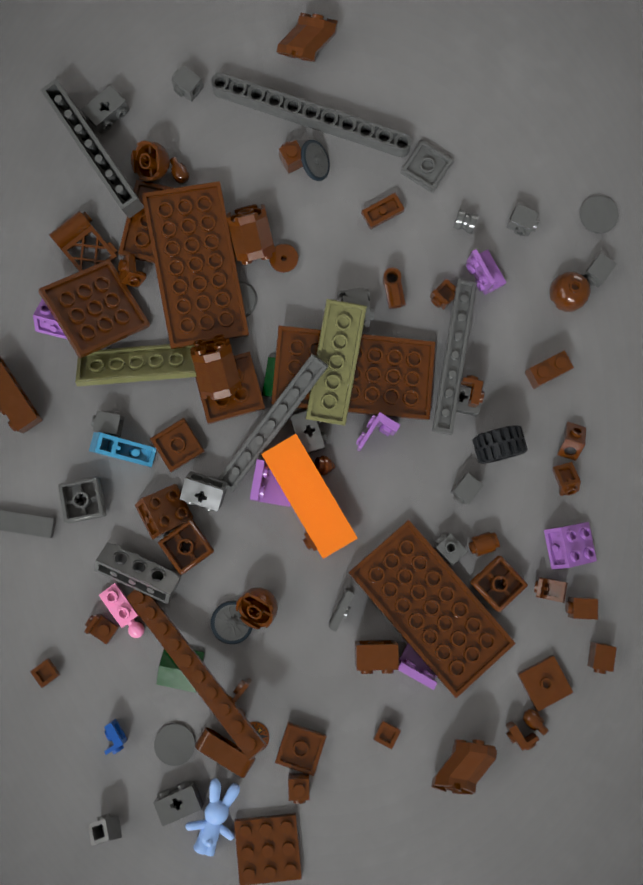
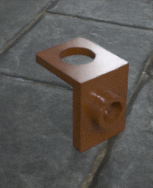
(574, 437)

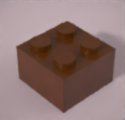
(376, 655)

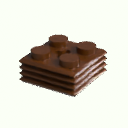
(173, 544)
(511, 585)

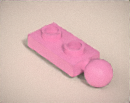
(122, 610)

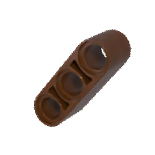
(224, 752)

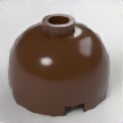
(150, 161)
(570, 291)
(257, 607)

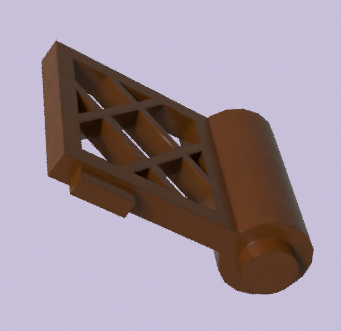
(74, 231)

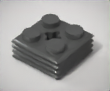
(72, 491)

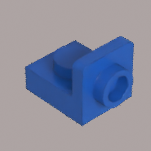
(116, 735)

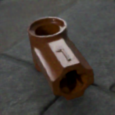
(394, 290)

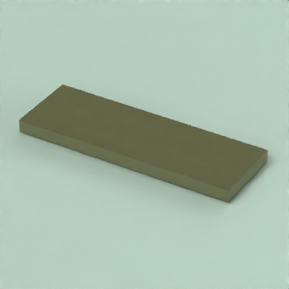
(339, 350)
(134, 365)

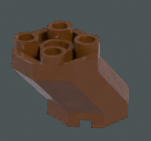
(307, 37)
(251, 234)
(215, 367)
(464, 767)

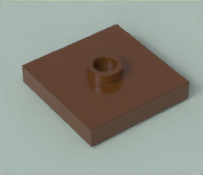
(177, 445)
(545, 683)
(300, 749)

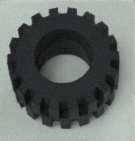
(499, 444)

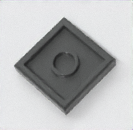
(427, 166)

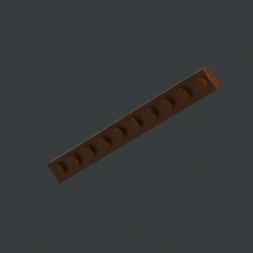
(197, 674)

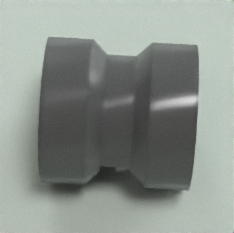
(466, 221)

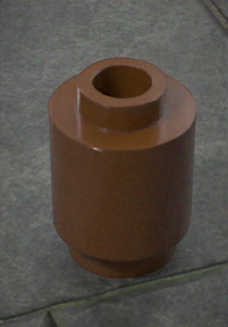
(484, 543)

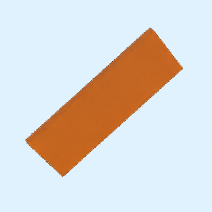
(309, 496)

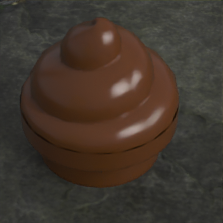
(324, 465)

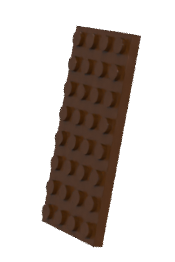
(195, 264)
(389, 377)
(432, 608)

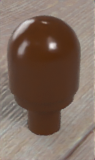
(179, 171)
(535, 721)

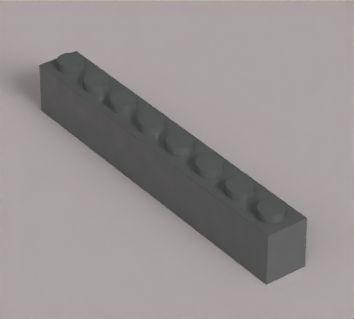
(92, 148)

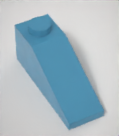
(122, 449)

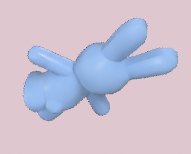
(215, 814)

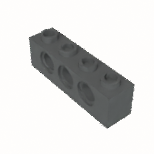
(126, 573)

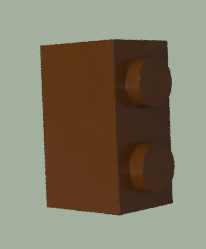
(549, 369)

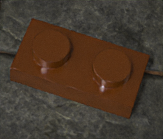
(382, 211)

